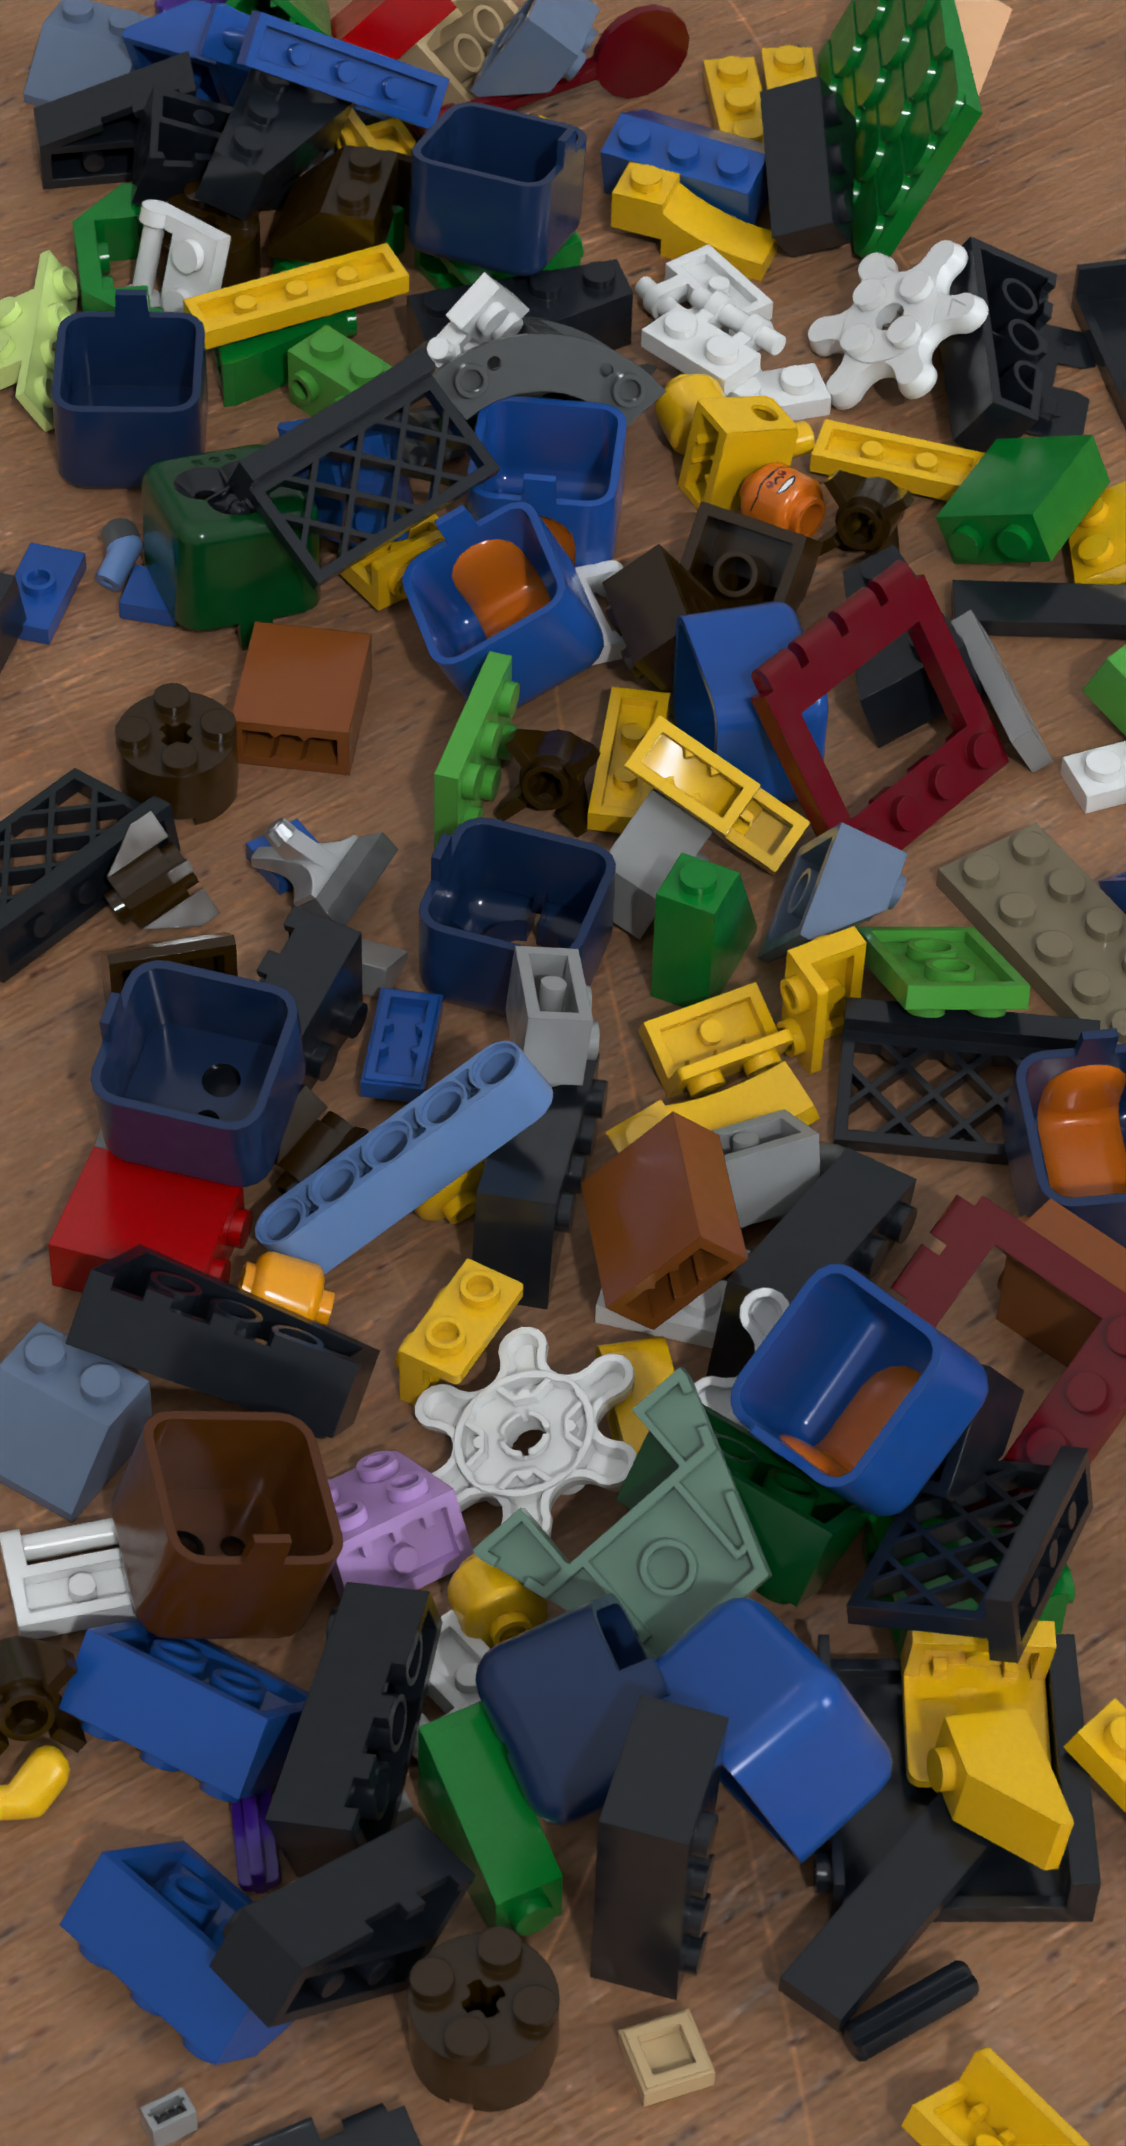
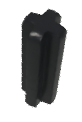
(909, 2010)

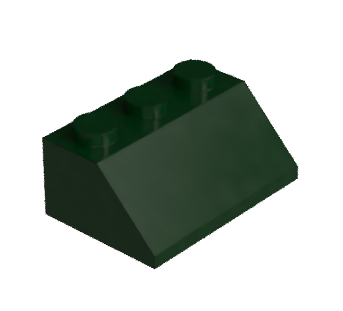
(793, 1516)

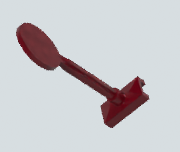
(629, 60)

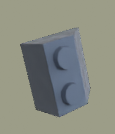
(538, 48)
(79, 49)
(834, 886)
(66, 1420)

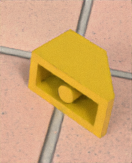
(1001, 1784)

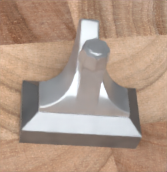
(325, 876)

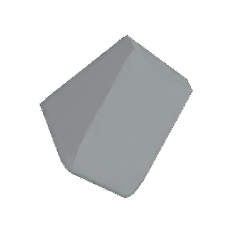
(380, 966)

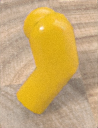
(34, 1785)

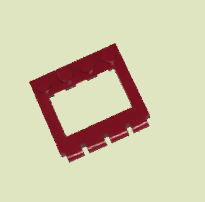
(833, 651)
(1092, 1390)

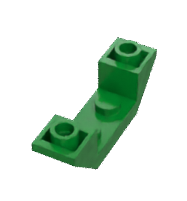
(103, 235)

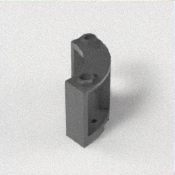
(541, 360)

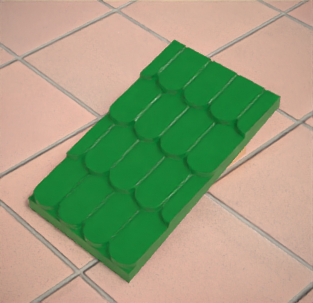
(915, 89)

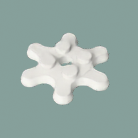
(909, 342)
(525, 1399)

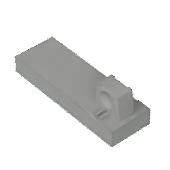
(1002, 692)

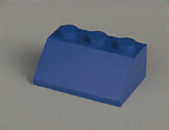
(711, 163)
(186, 1707)
(157, 1925)

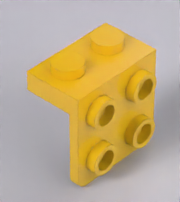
(956, 1677)

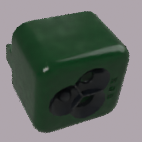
(217, 554)

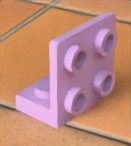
(396, 1524)

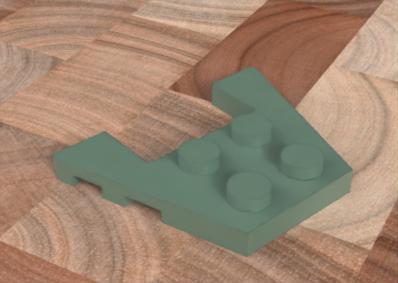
(670, 1553)

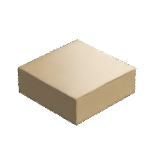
(666, 2057)

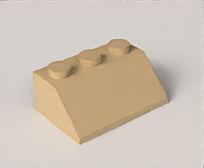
(461, 44)

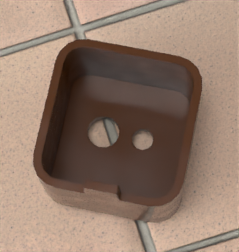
(219, 1481)

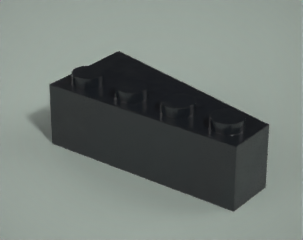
(221, 1340)
(658, 1849)

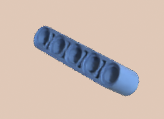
(407, 1158)

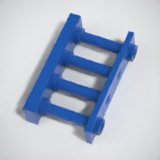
(324, 65)

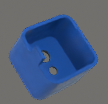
(715, 687)

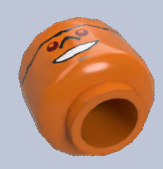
(783, 498)

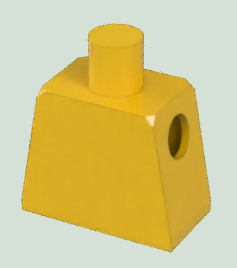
(732, 441)

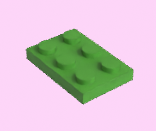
(473, 756)
(944, 971)

